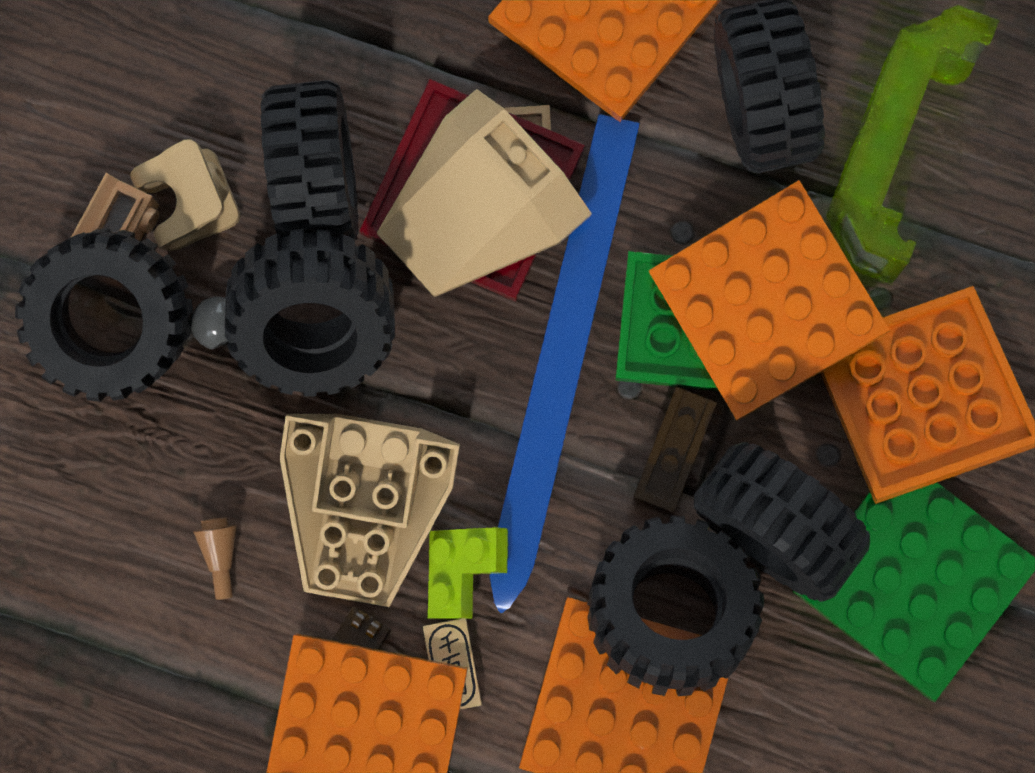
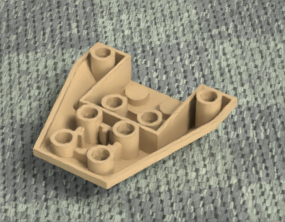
(479, 200)
(362, 500)

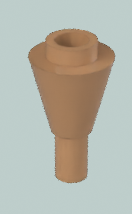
(217, 546)

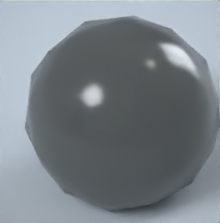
(209, 322)

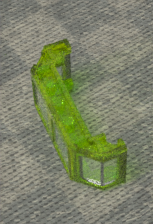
(933, 50)

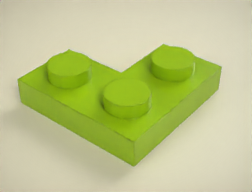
(454, 560)

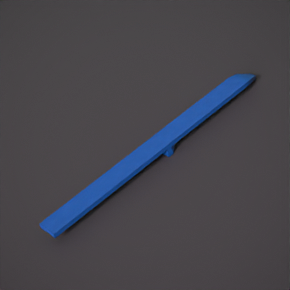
(562, 355)

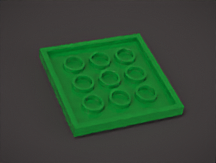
(927, 585)

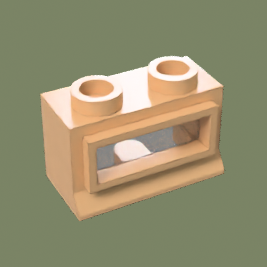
(119, 208)

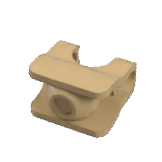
(201, 190)

